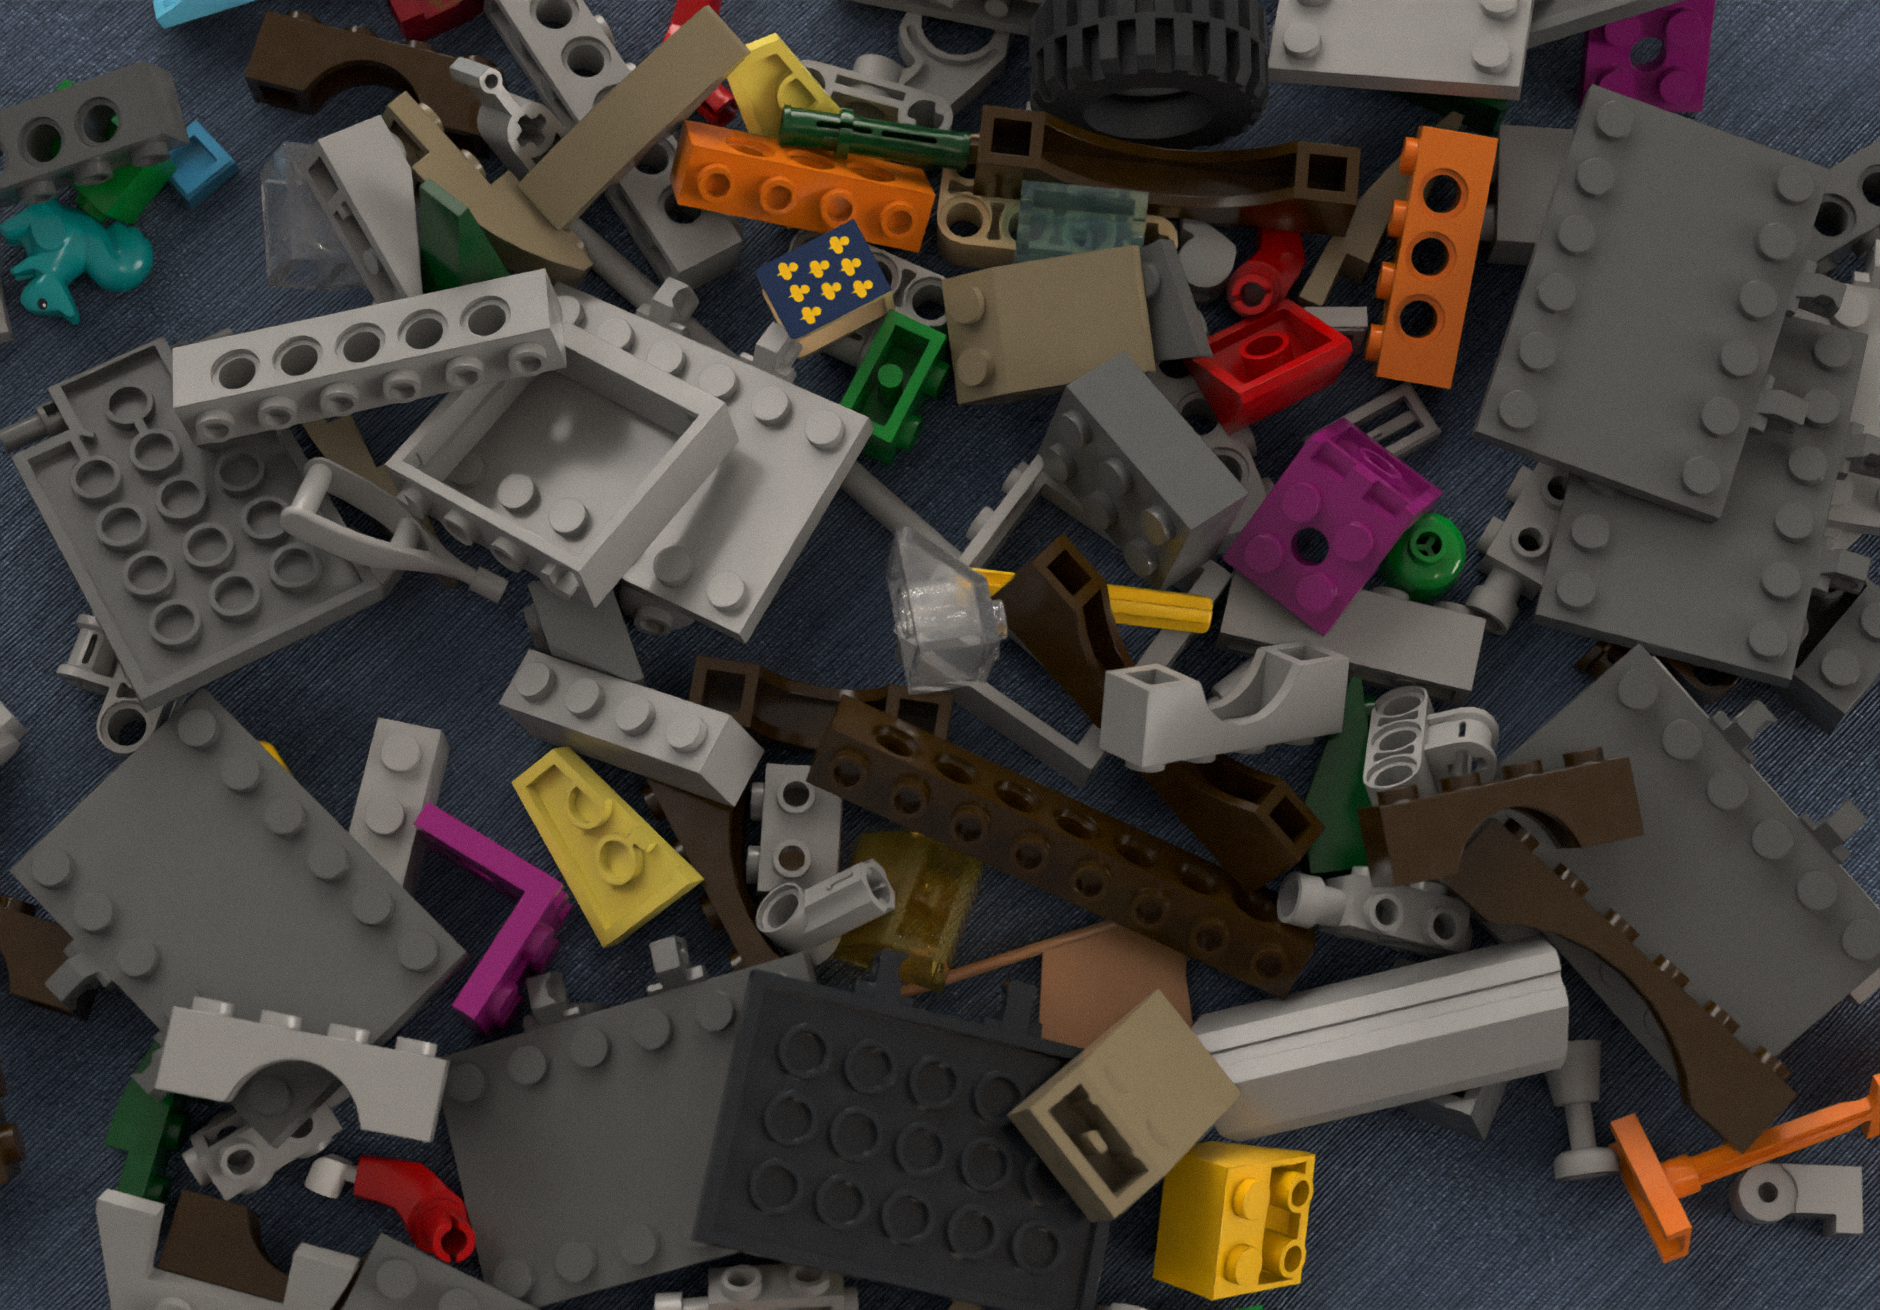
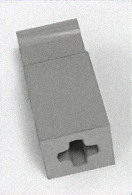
(510, 124)

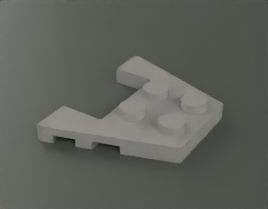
(129, 1243)

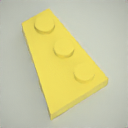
(771, 79)
(602, 846)

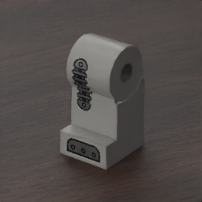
(1801, 1192)

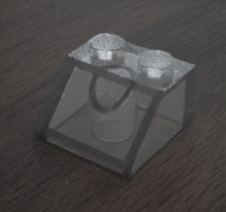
(941, 616)

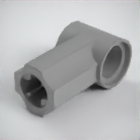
(821, 914)

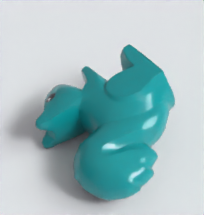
(67, 244)

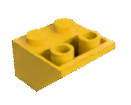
(1234, 1219)

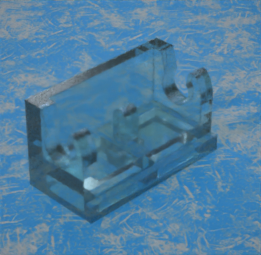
(1077, 219)

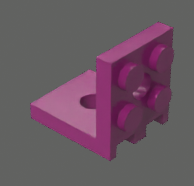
(1669, 81)
(1353, 496)
(526, 938)

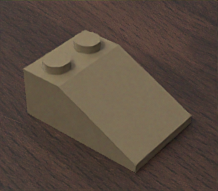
(1045, 323)

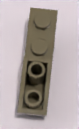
(505, 214)

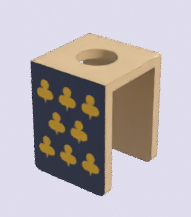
(826, 289)

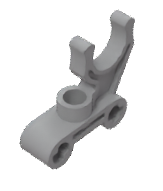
(924, 93)

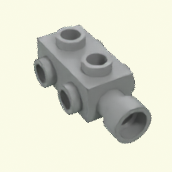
(1509, 566)
(1382, 916)
(245, 1160)
(766, 1288)

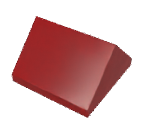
(1268, 364)

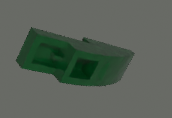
(148, 1134)

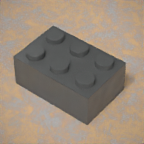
(1141, 472)

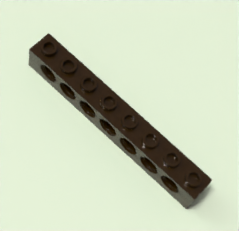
(1058, 845)

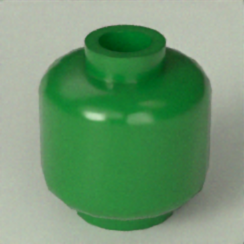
(1429, 574)

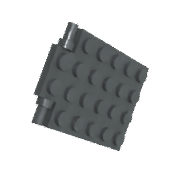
(175, 536)

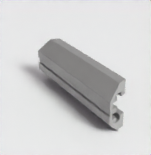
(1390, 1038)

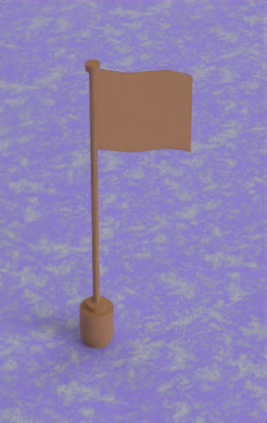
(1091, 979)

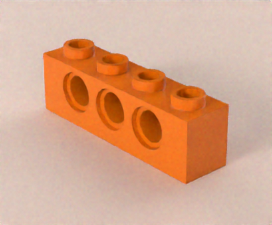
(1469, 164)
(800, 186)

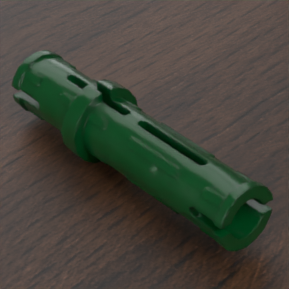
(873, 138)

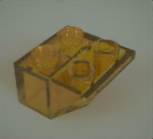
(932, 905)

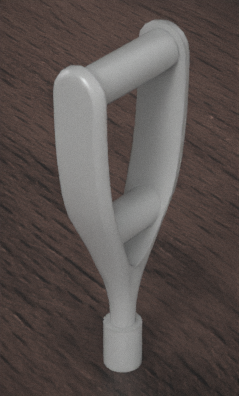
(412, 543)

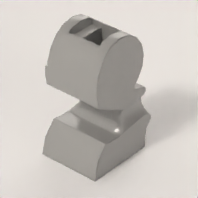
(1205, 258)

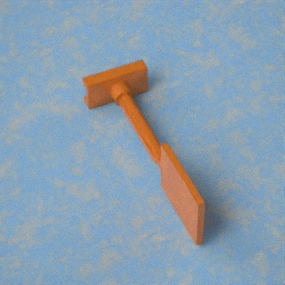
(1659, 1185)

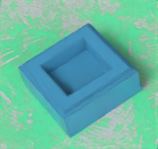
(200, 165)

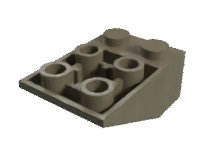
(1126, 1108)

